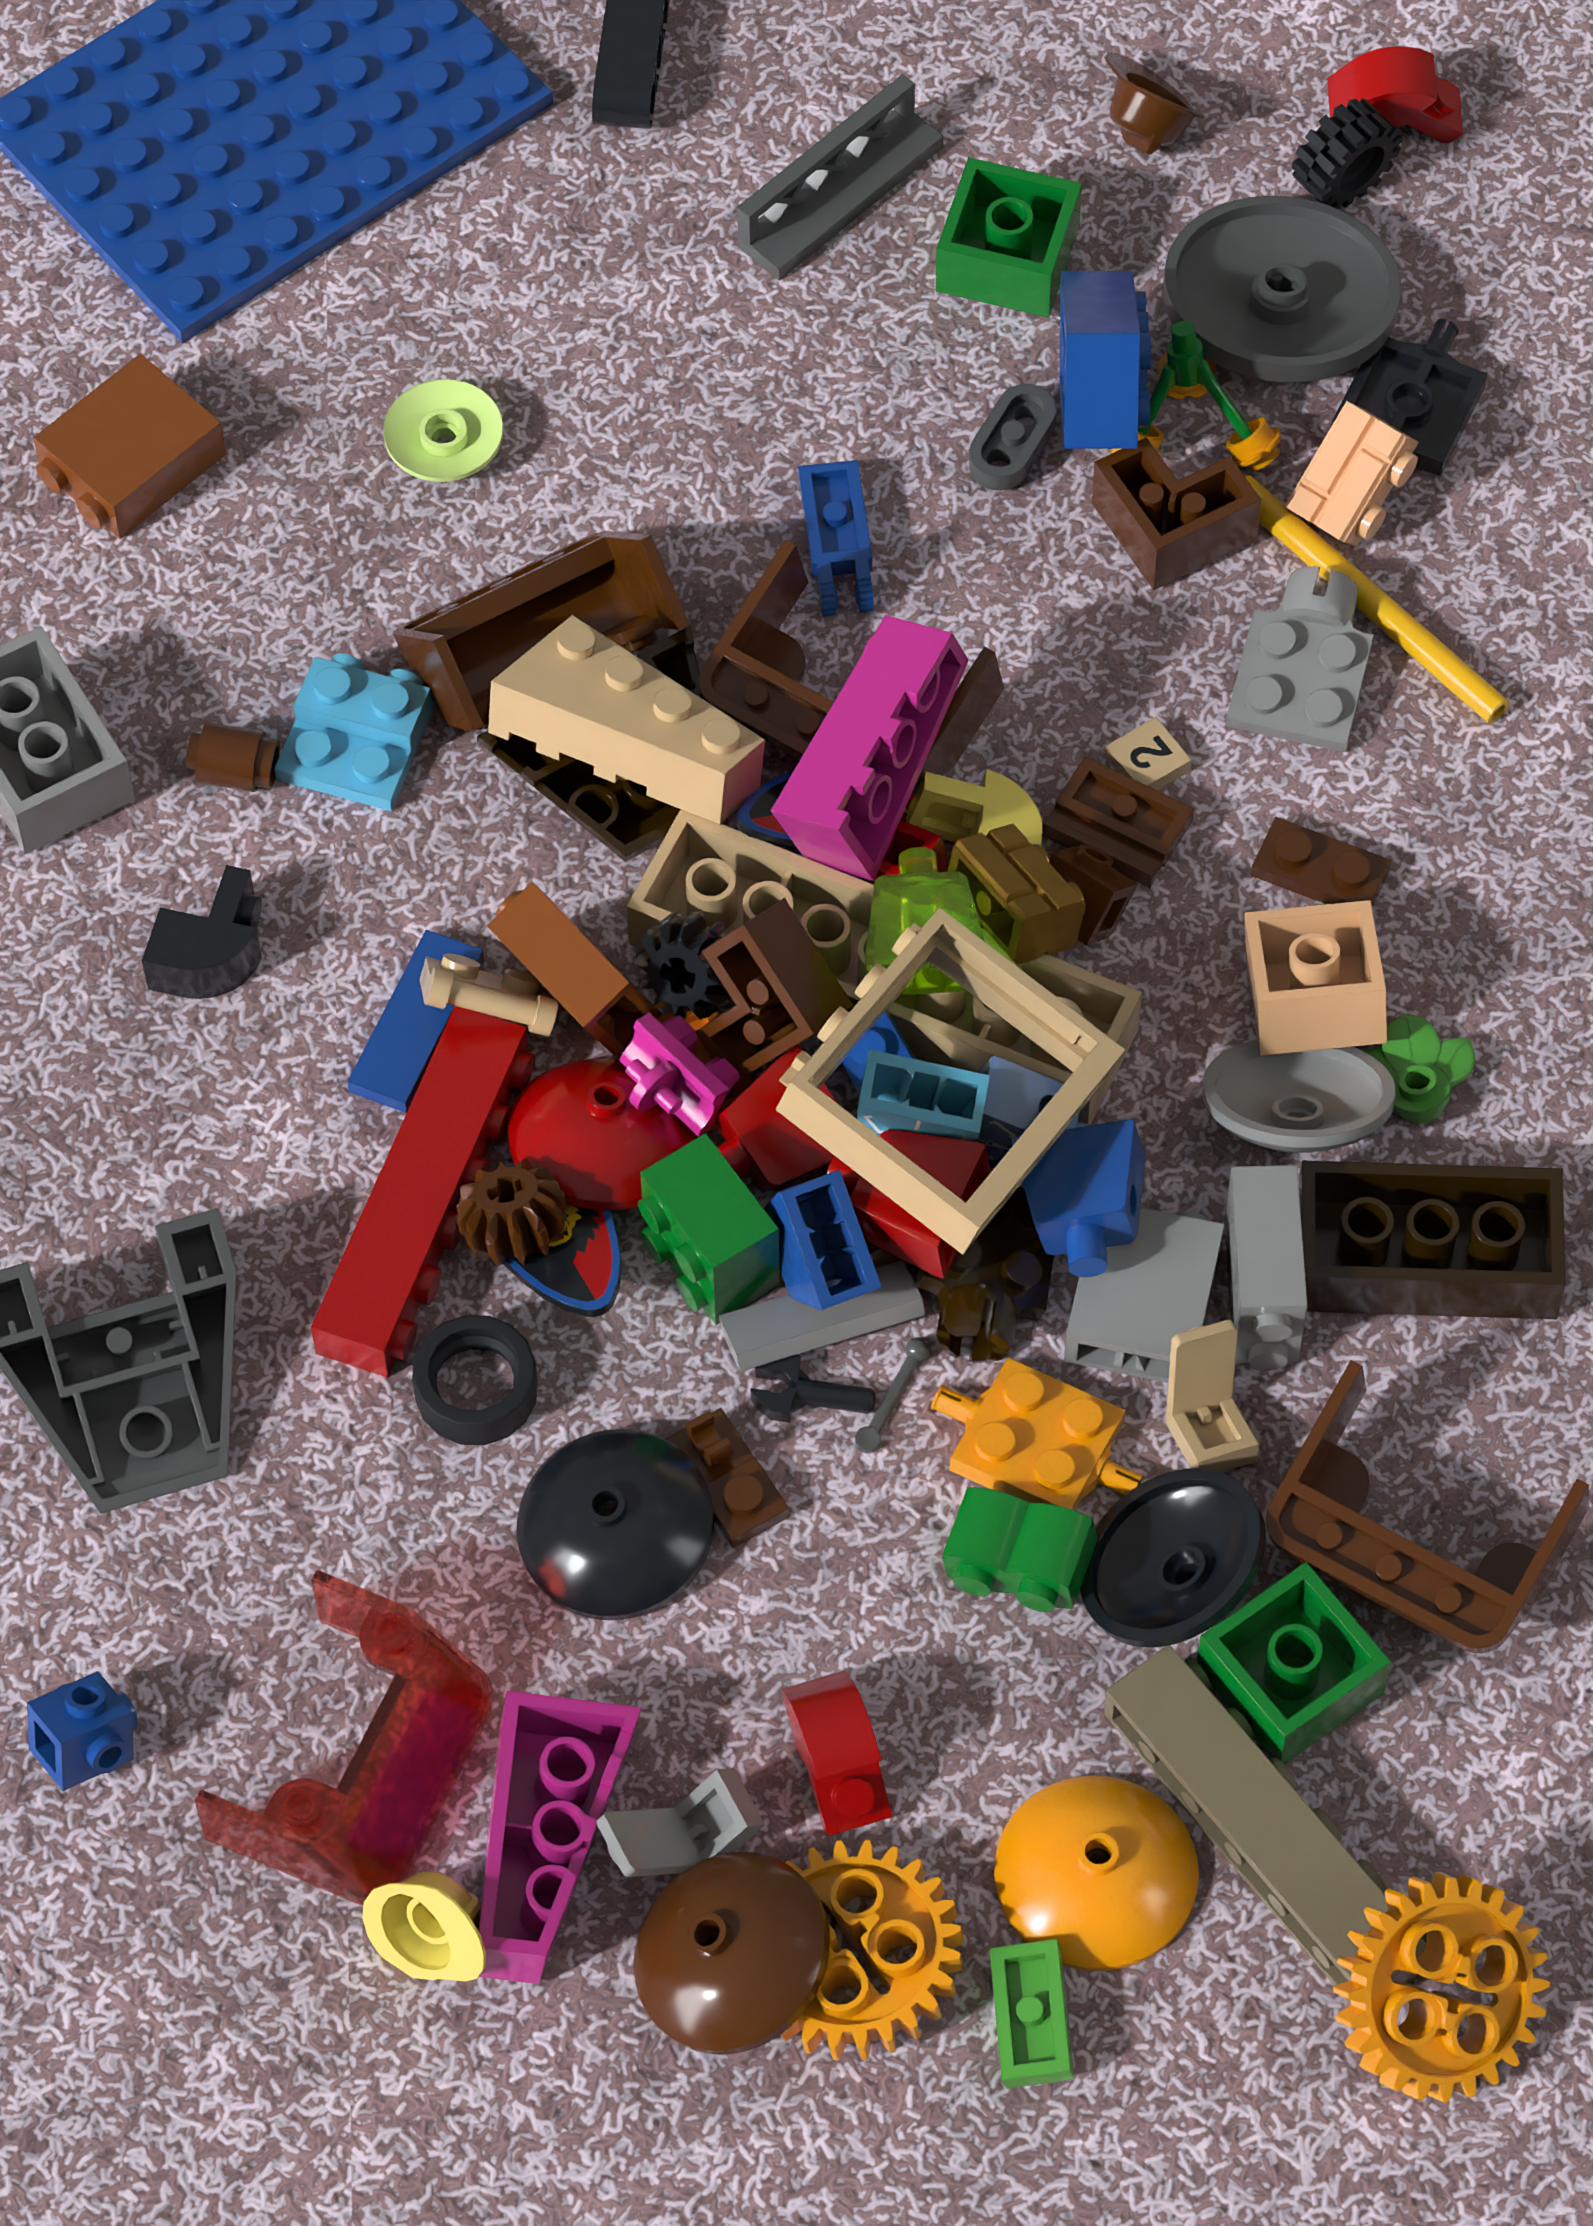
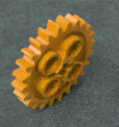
(902, 1915)
(1459, 1924)

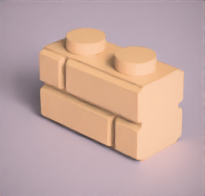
(1353, 475)

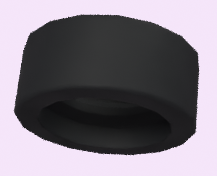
(483, 1425)

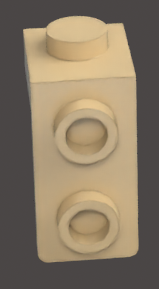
(1201, 1401)

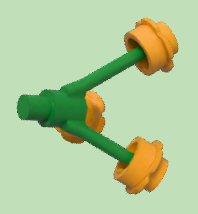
(1188, 373)

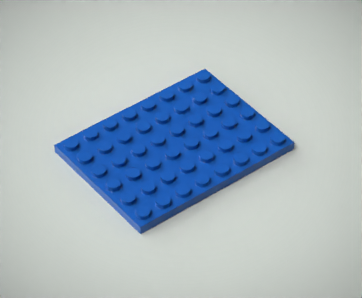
(255, 134)

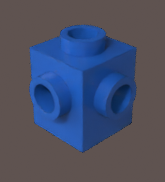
(81, 1730)

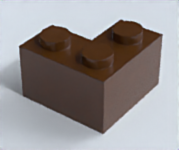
(1169, 522)
(777, 987)

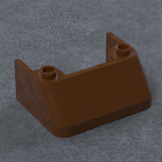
(602, 579)
(759, 668)
(1320, 1523)

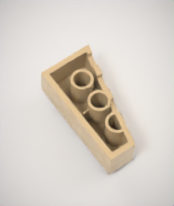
(628, 720)

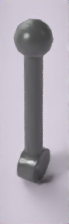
(869, 1437)

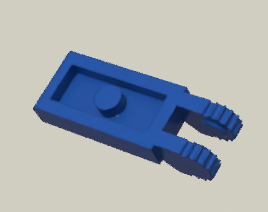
(836, 530)

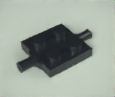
(1420, 393)

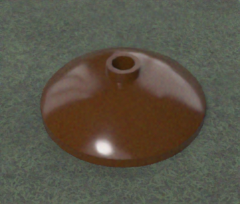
(756, 1971)

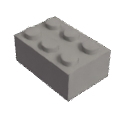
(53, 747)

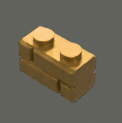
(1019, 893)

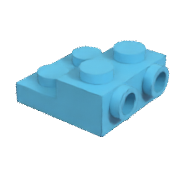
(355, 731)

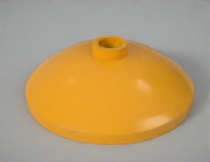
(1098, 1912)

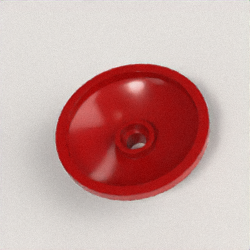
(591, 1134)

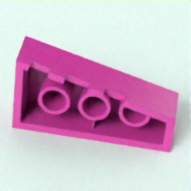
(871, 748)
(547, 1794)

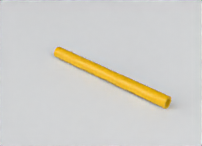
(1381, 609)

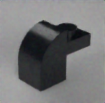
(207, 954)

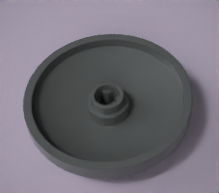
(1283, 288)

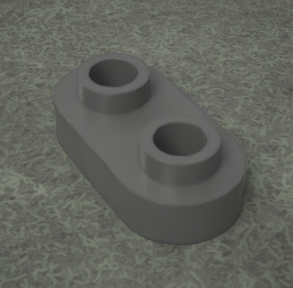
(1011, 441)

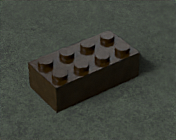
(1433, 1239)

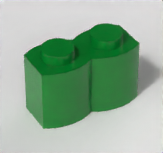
(1019, 1549)

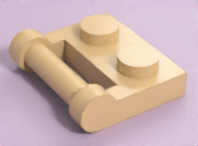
(511, 996)

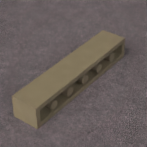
(1249, 1808)

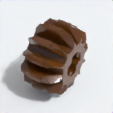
(511, 1212)

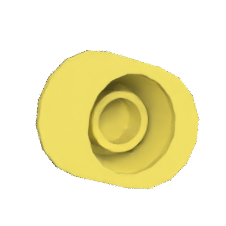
(427, 1927)

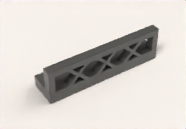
(806, 214)

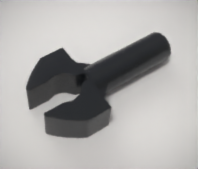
(806, 1391)

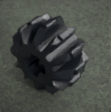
(679, 968)

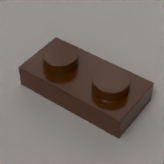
(1318, 865)

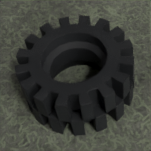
(1346, 154)

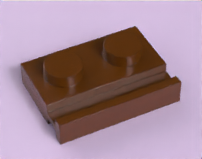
(1119, 818)

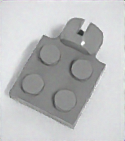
(1303, 665)

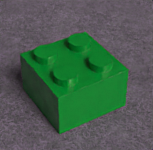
(1008, 237)
(708, 1230)
(1293, 1663)

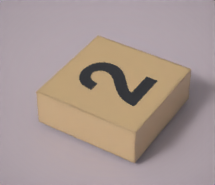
(1149, 755)

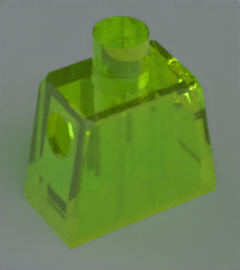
(912, 899)

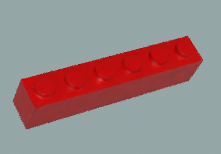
(415, 1198)

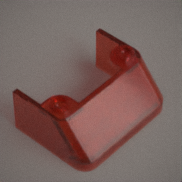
(400, 1774)

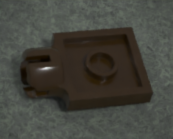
(993, 1285)

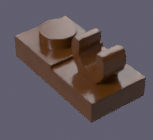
(739, 1487)

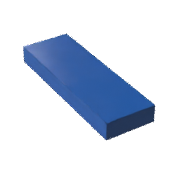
(406, 1031)

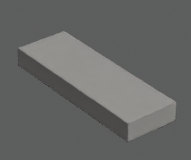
(790, 1327)

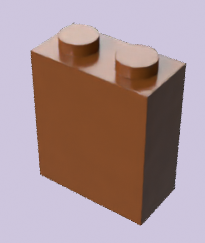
(128, 447)
(571, 967)

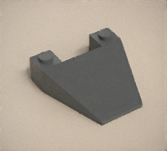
(138, 1389)

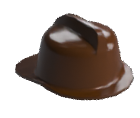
(1147, 106)

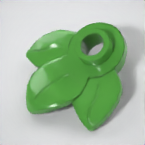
(1422, 1061)

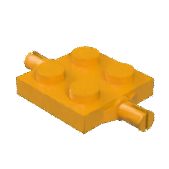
(1036, 1438)

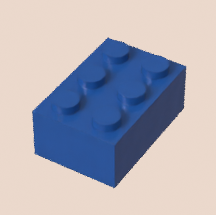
(1103, 360)

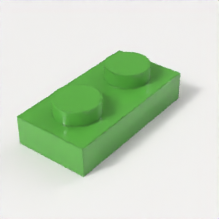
(1031, 2013)

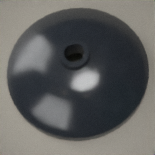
(1174, 1557)
(623, 1560)

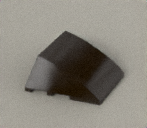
(610, 811)

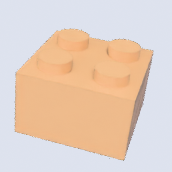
(1315, 977)

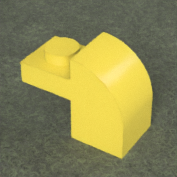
(965, 809)

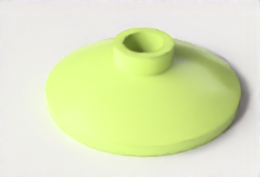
(439, 411)

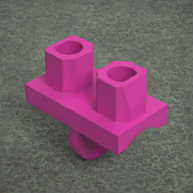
(671, 1076)

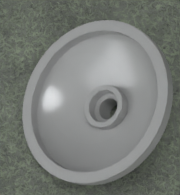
(1298, 1097)

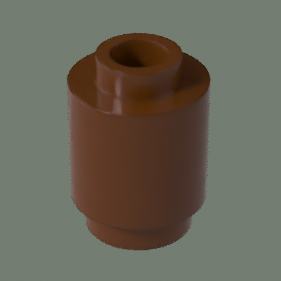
(233, 757)

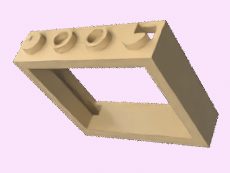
(1013, 997)

